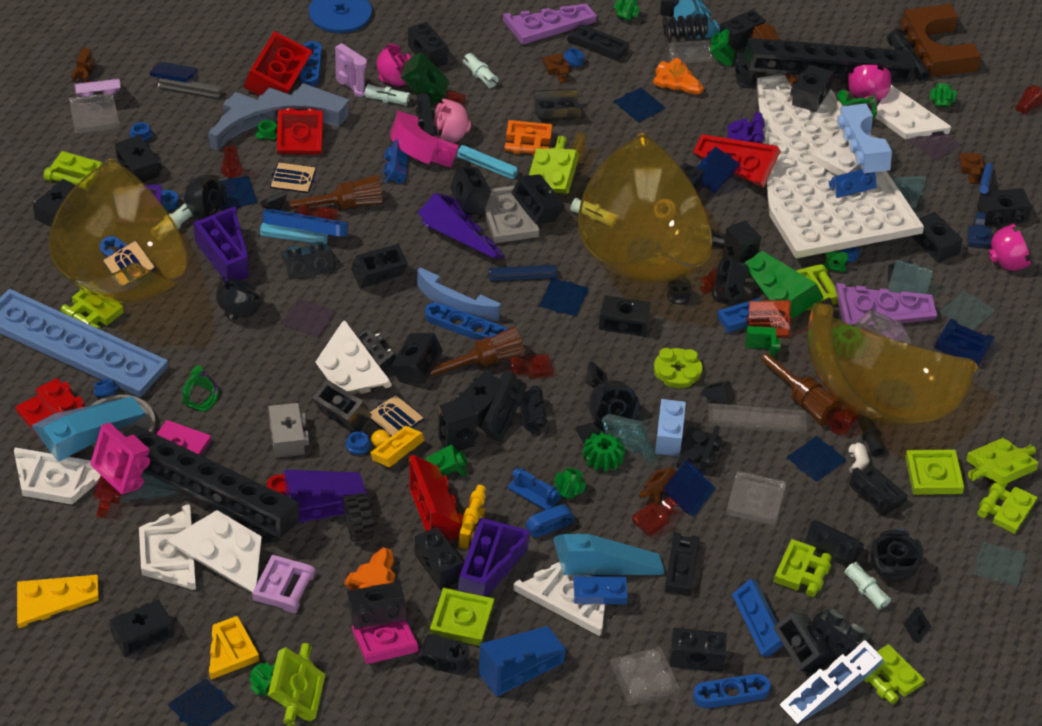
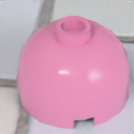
(452, 119)

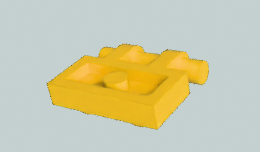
(472, 516)

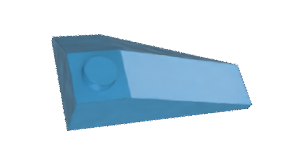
(694, 7)
(79, 428)
(599, 556)

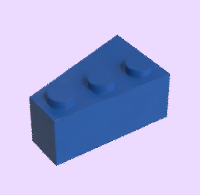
(519, 658)

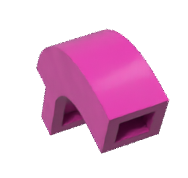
(419, 143)

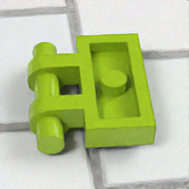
(98, 309)
(1014, 509)
(795, 564)
(897, 672)

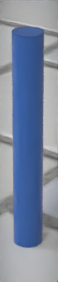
(986, 178)

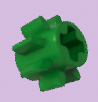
(627, 9)
(943, 95)
(570, 483)
(261, 678)

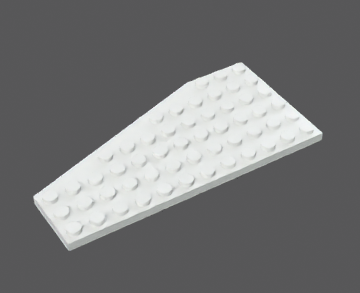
(799, 189)

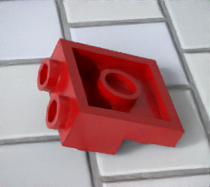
(300, 131)
(50, 399)

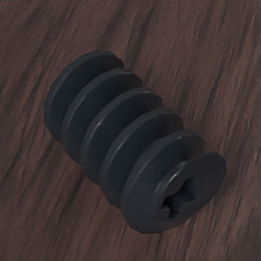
(685, 27)

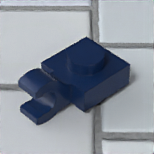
(978, 235)

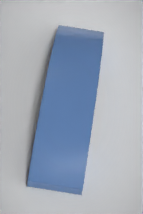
(481, 307)

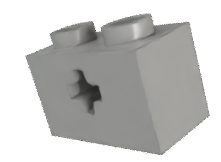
(287, 430)

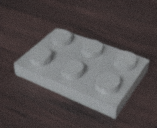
(507, 218)

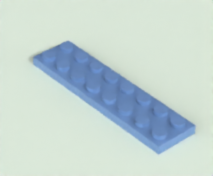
(78, 344)

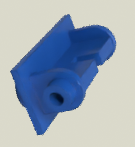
(396, 164)
(852, 183)
(534, 490)

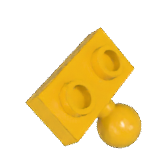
(393, 448)

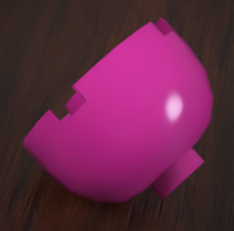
(391, 64)
(869, 81)
(1009, 249)

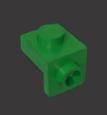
(720, 48)
(762, 338)
(449, 460)

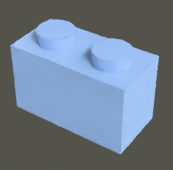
(670, 427)

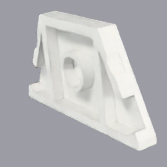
(907, 116)
(350, 364)
(52, 480)
(223, 547)
(161, 559)
(556, 593)

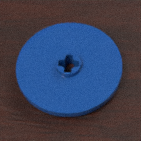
(340, 15)

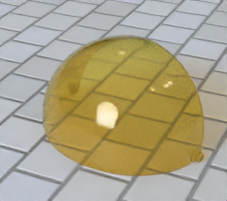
(117, 205)
(644, 216)
(884, 376)

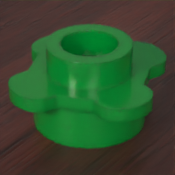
(267, 129)
(837, 255)

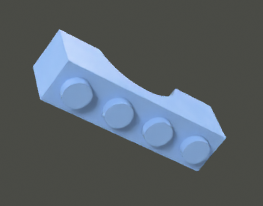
(870, 152)

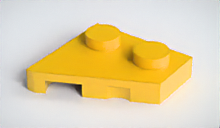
(230, 648)

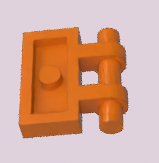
(527, 132)

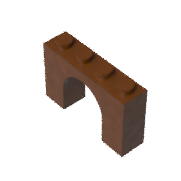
(938, 58)

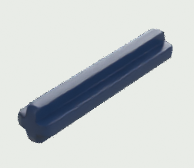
(522, 273)

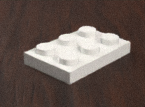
(836, 156)

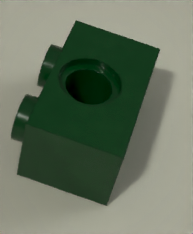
(425, 77)

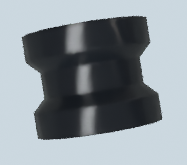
(683, 286)

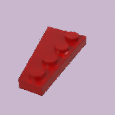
(755, 158)

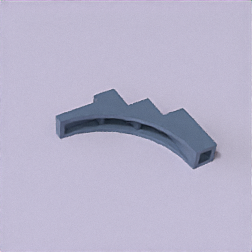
(246, 112)

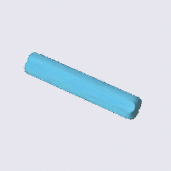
(487, 162)
(292, 234)

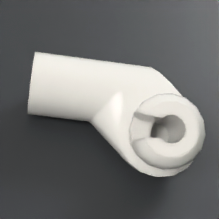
(861, 456)

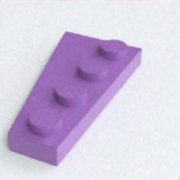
(549, 22)
(901, 306)

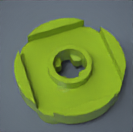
(687, 359)

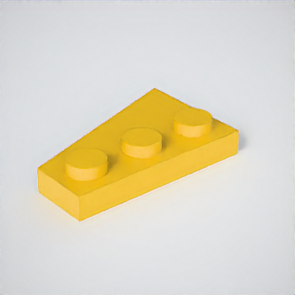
(51, 596)

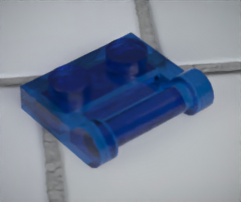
(964, 342)

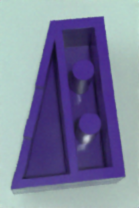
(223, 244)
(321, 492)
(491, 556)

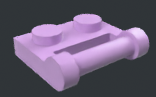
(350, 69)
(89, 88)
(276, 580)

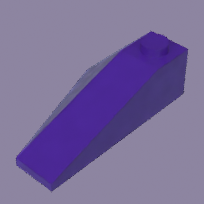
(445, 215)

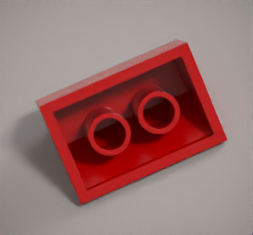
(277, 65)
(433, 499)

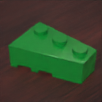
(783, 283)

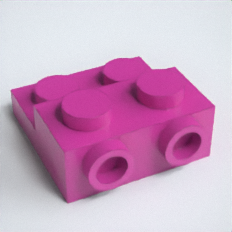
(120, 459)

